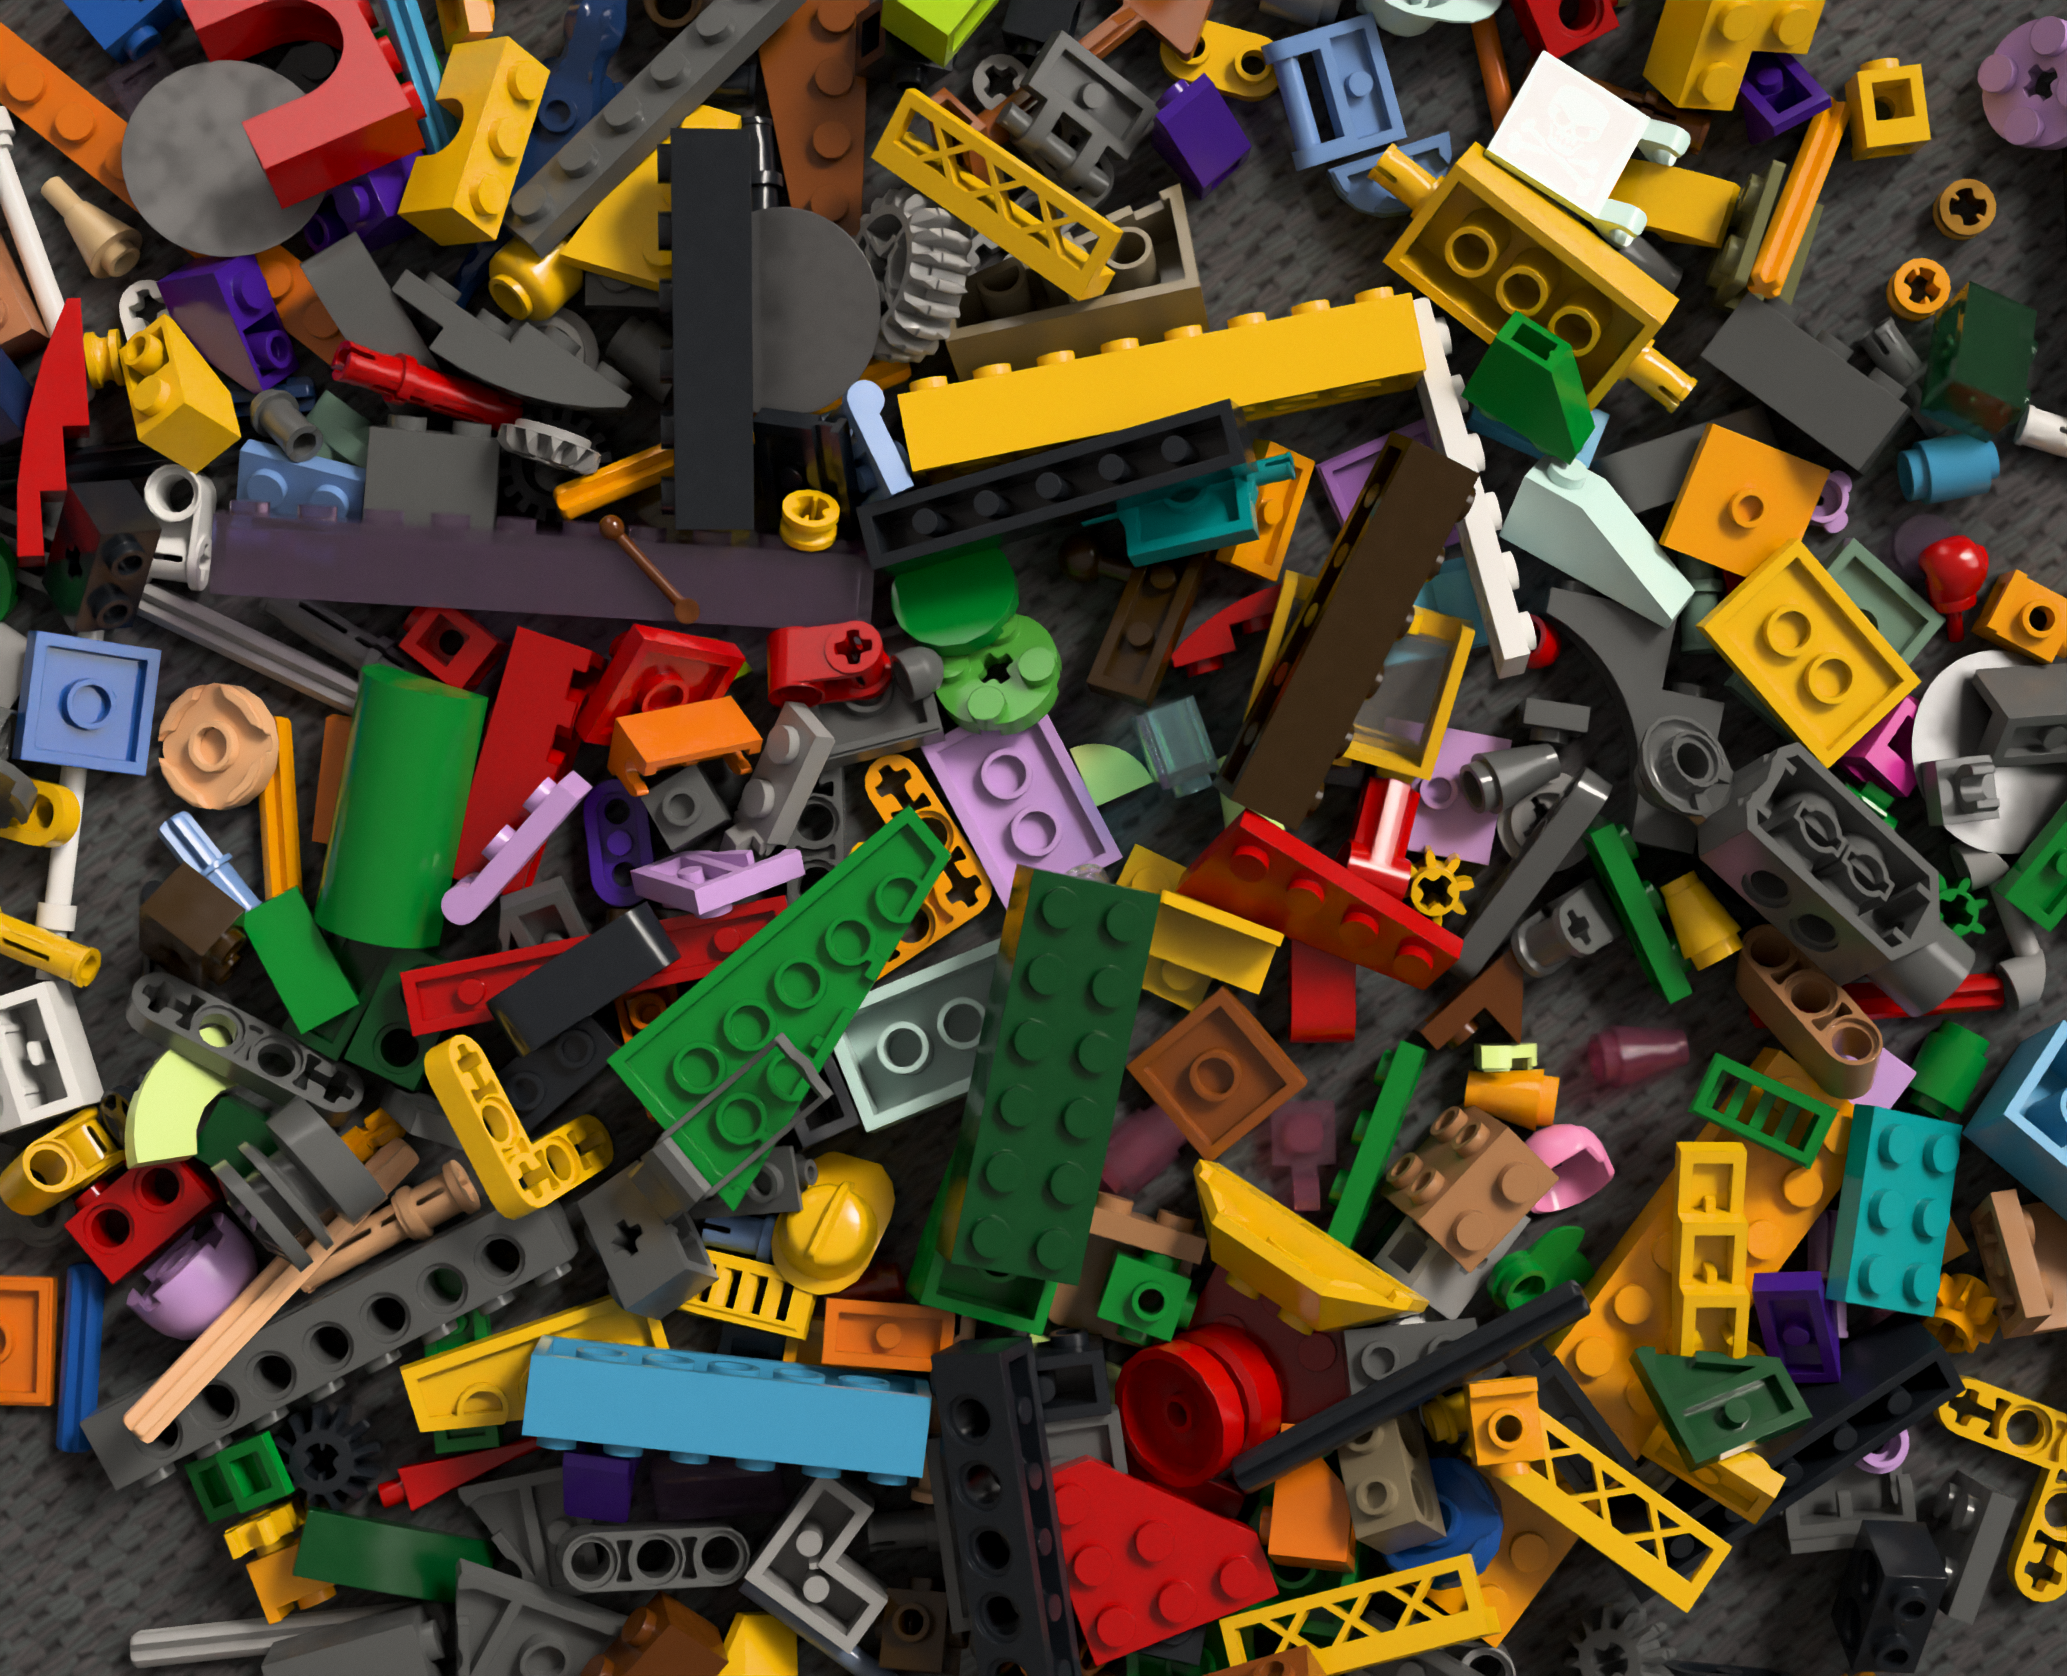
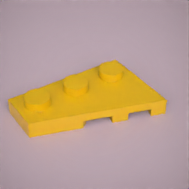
(622, 230)

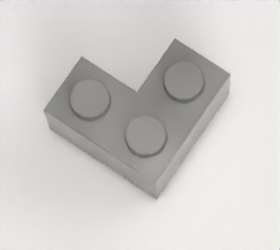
(805, 1562)

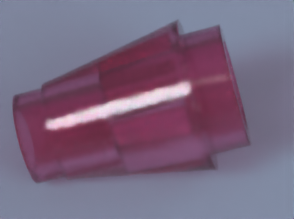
(1635, 1053)

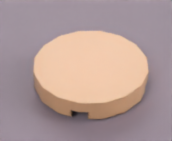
(218, 746)

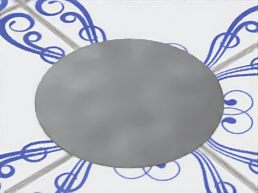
(196, 167)
(810, 310)
(1952, 726)

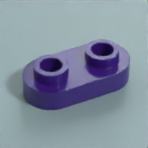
(616, 843)

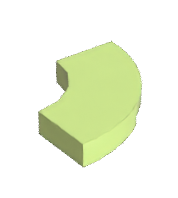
(170, 1105)

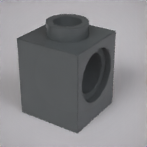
(686, 808)

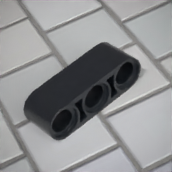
(583, 979)

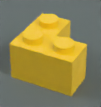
(1708, 44)

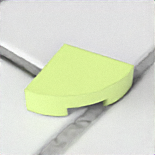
(1108, 771)
(1504, 1056)

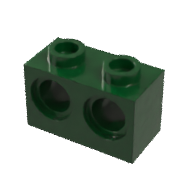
(387, 1015)

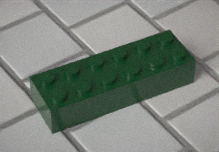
(1047, 1075)

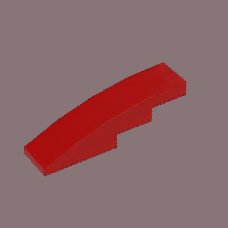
(55, 414)

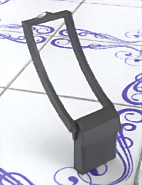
(668, 1175)

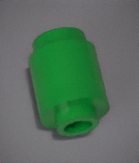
(1947, 1069)

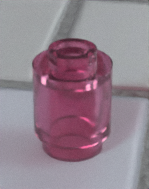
(1141, 1149)

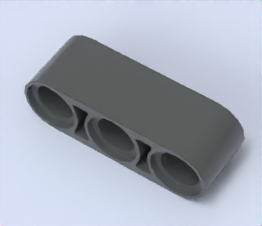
(365, 305)
(1654, 471)
(679, 1570)

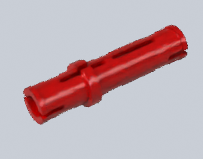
(404, 380)

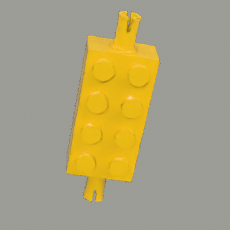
(1501, 246)

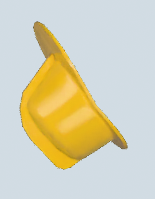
(839, 1225)

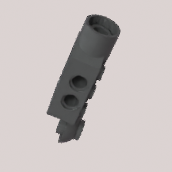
(1810, 861)

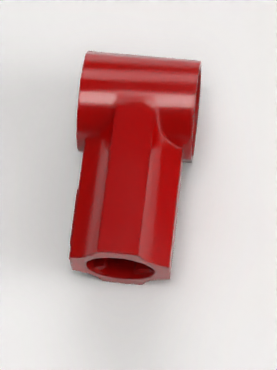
(1382, 835)

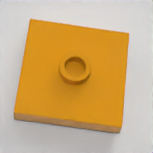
(1741, 501)

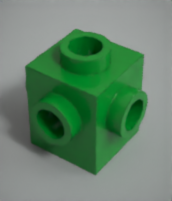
(1128, 1278)

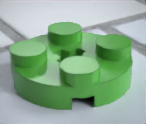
(1016, 702)

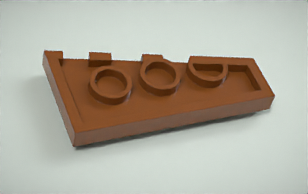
(819, 108)

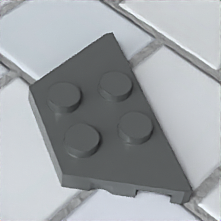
(524, 1628)

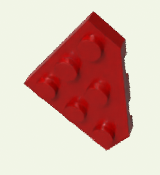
(1149, 1559)

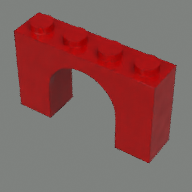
(344, 125)

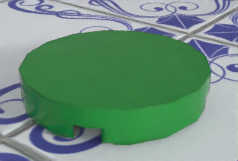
(956, 603)

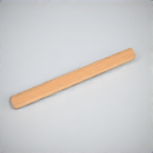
(252, 1310)

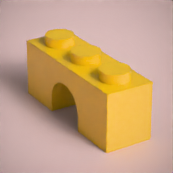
(467, 185)

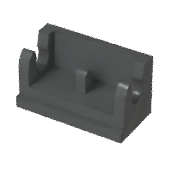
(1834, 1511)

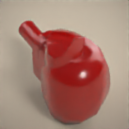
(1954, 576)

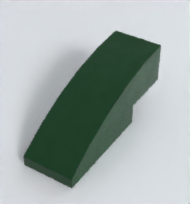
(384, 1554)

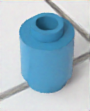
(1947, 468)

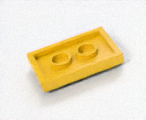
(1808, 652)

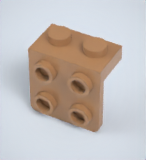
(1468, 1183)
(1119, 1227)

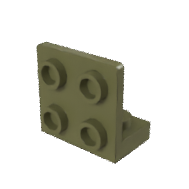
(1750, 220)

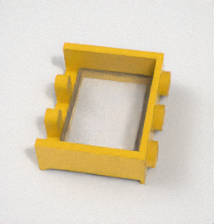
(1410, 711)

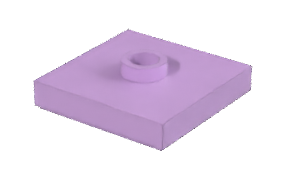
(1443, 812)

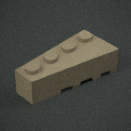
(1021, 315)

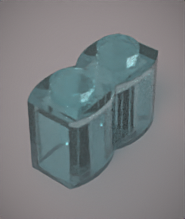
(1176, 746)

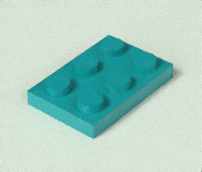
(1894, 1210)

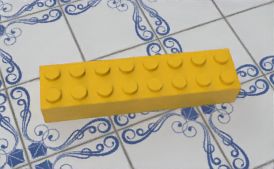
(1262, 365)

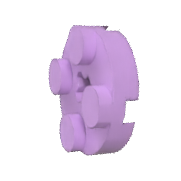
(2011, 80)

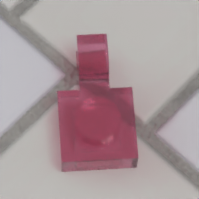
(1303, 1138)

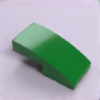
(299, 959)
(239, 1477)

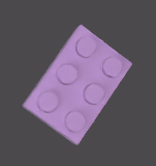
(1020, 802)

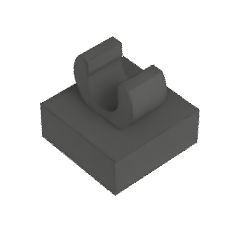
(1960, 790)

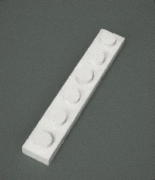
(1491, 572)

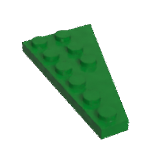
(792, 977)

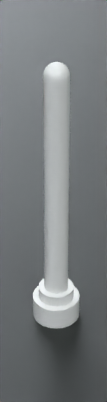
(27, 236)

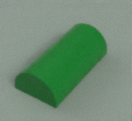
(399, 809)

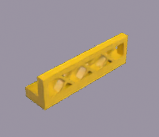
(989, 207)
(1599, 1530)
(1377, 1646)

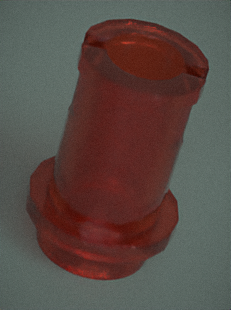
(877, 1283)

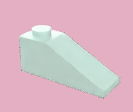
(1592, 535)

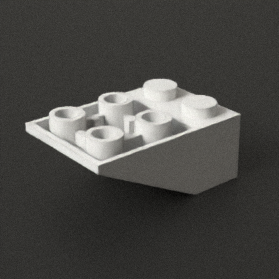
(43, 1057)

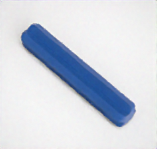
(80, 1354)

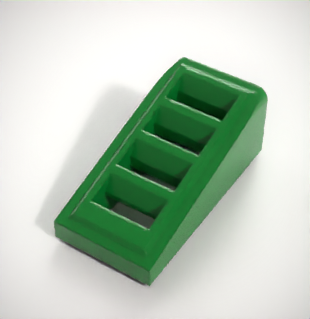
(1813, 1136)

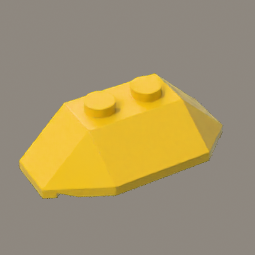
(1292, 1260)

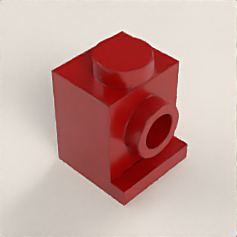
(473, 662)

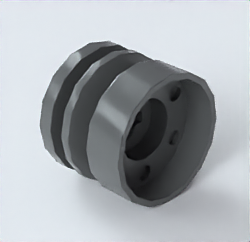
(298, 1183)

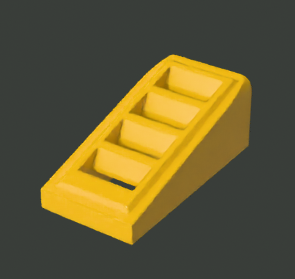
(799, 1311)

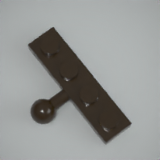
(1145, 620)

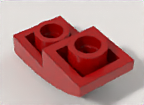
(1205, 646)

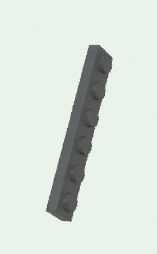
(640, 118)

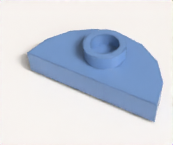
(1368, 196)

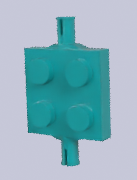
(1199, 518)

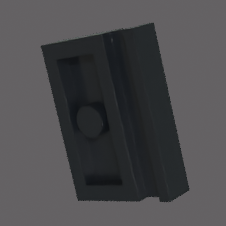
(807, 453)

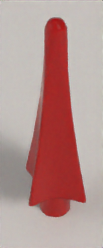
(430, 1479)

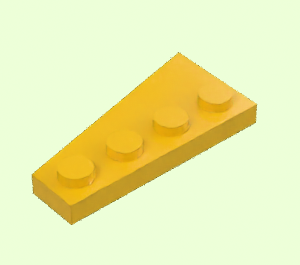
(489, 1377)

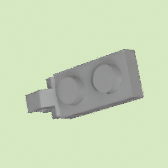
(780, 782)

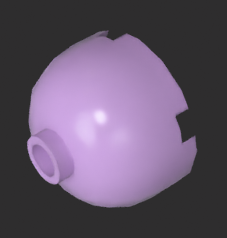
(196, 1280)

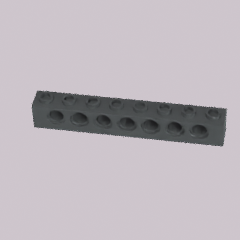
(544, 1245)

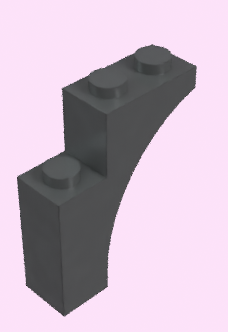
(1632, 662)

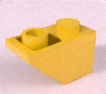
(177, 397)

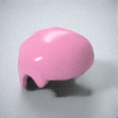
(1583, 1169)

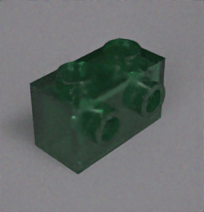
(1979, 362)

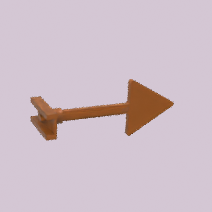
(1171, 21)

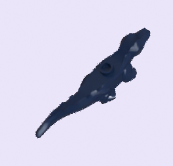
(571, 98)

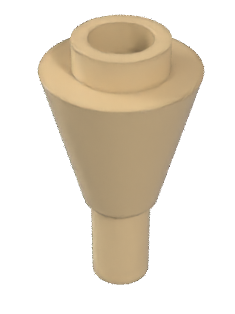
(103, 241)

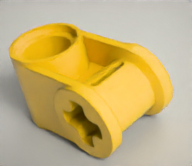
(68, 1158)

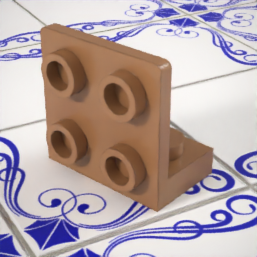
(2023, 1263)

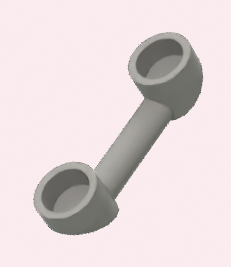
(2026, 972)

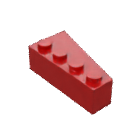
(526, 741)

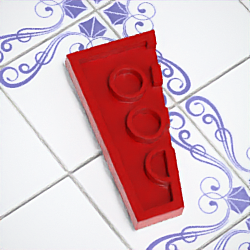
(1298, 891)

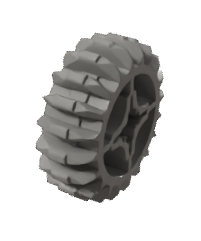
(919, 271)

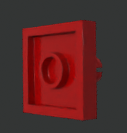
(656, 672)

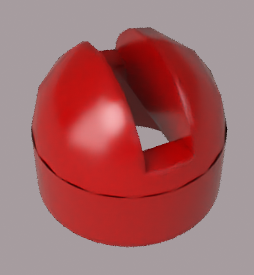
(1548, 644)

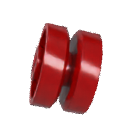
(1197, 1403)

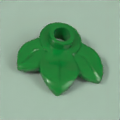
(1539, 1268)

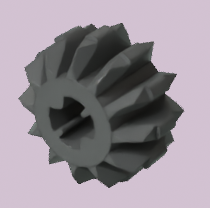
(1623, 1629)

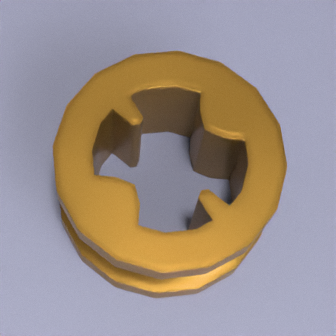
(1975, 194)

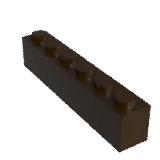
(1346, 631)

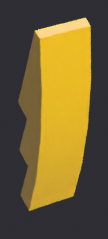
(1709, 1250)

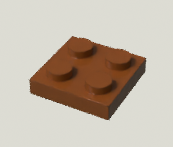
(1217, 1073)

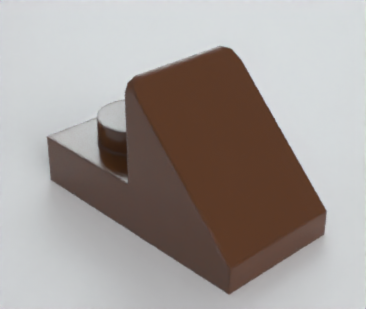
(1494, 990)

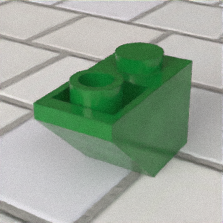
(1533, 388)

